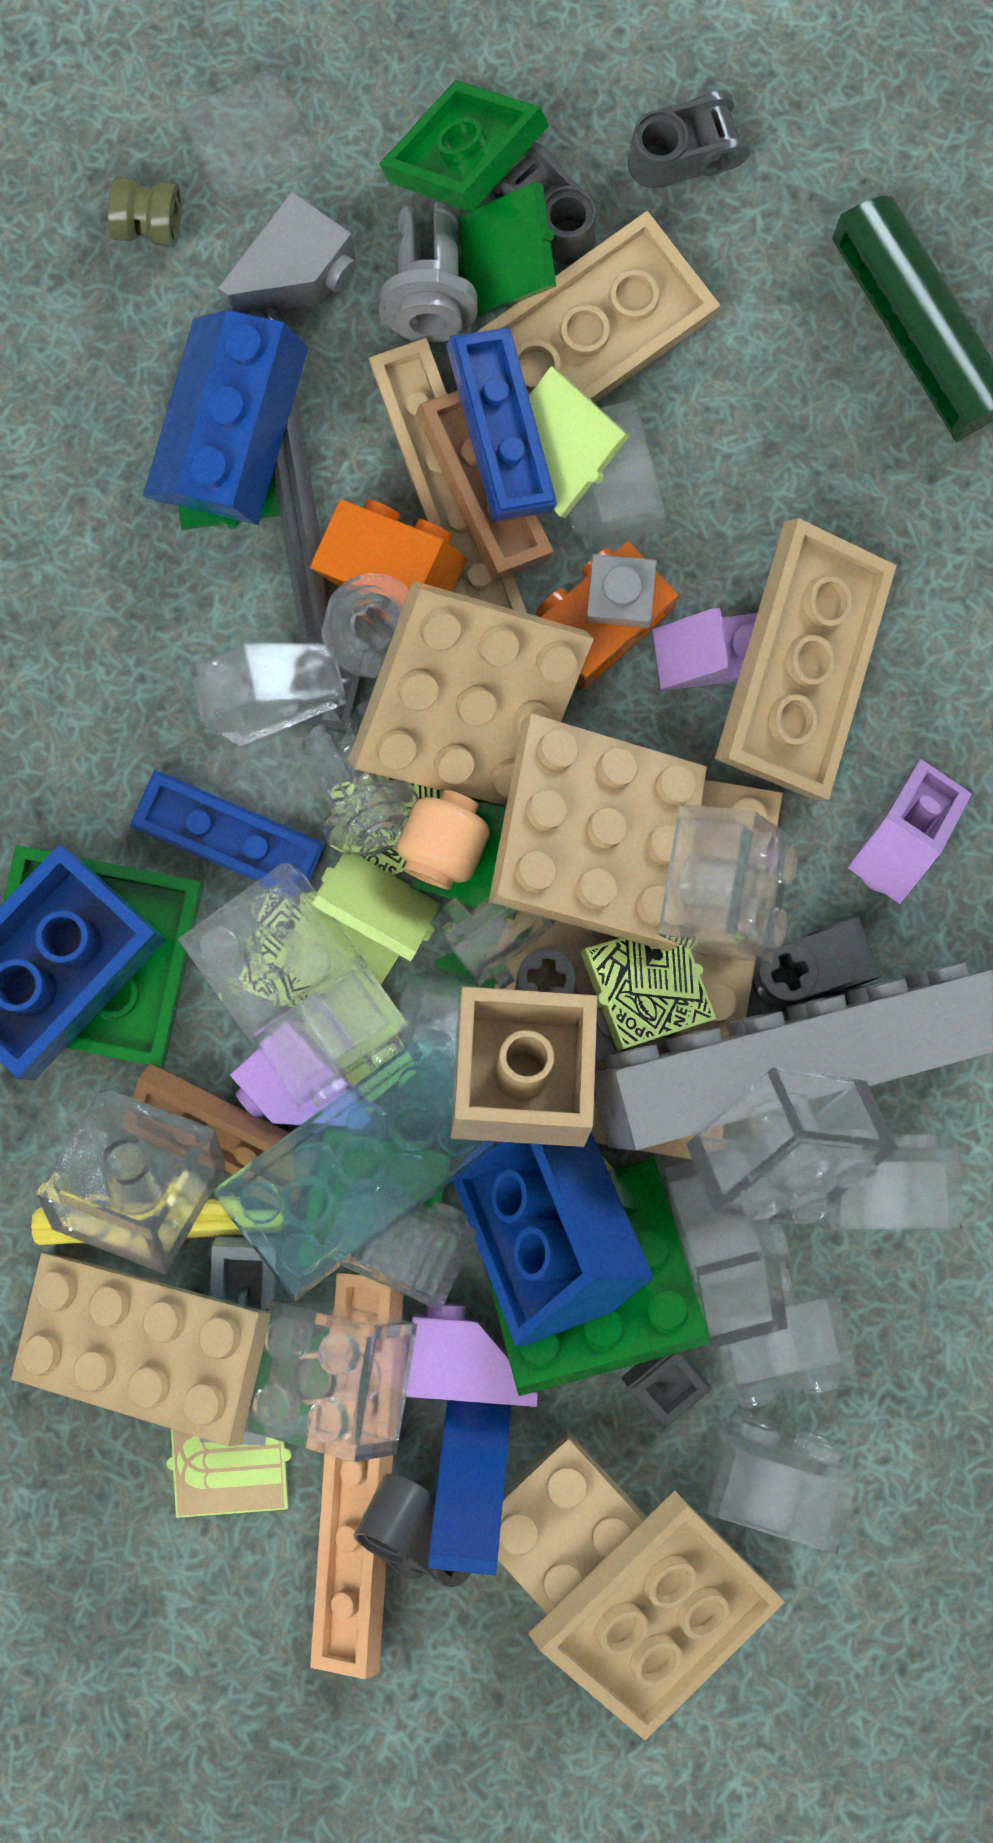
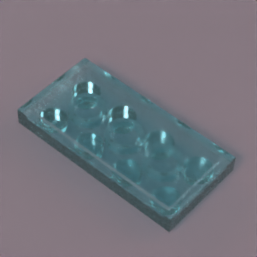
(351, 1169)

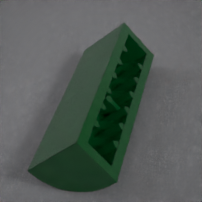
(919, 313)

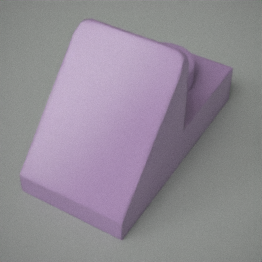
(701, 649)

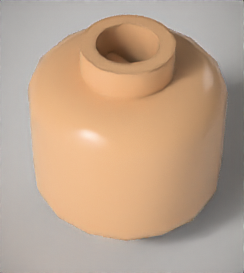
(443, 839)

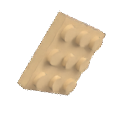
(460, 688)
(591, 830)
(657, 1616)

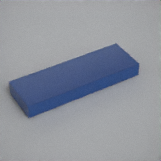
(501, 424)
(221, 830)
(470, 1488)

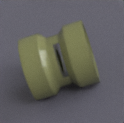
(144, 211)

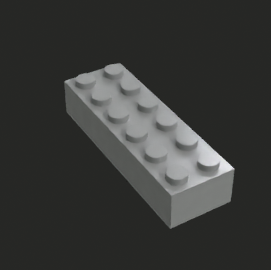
(873, 1038)

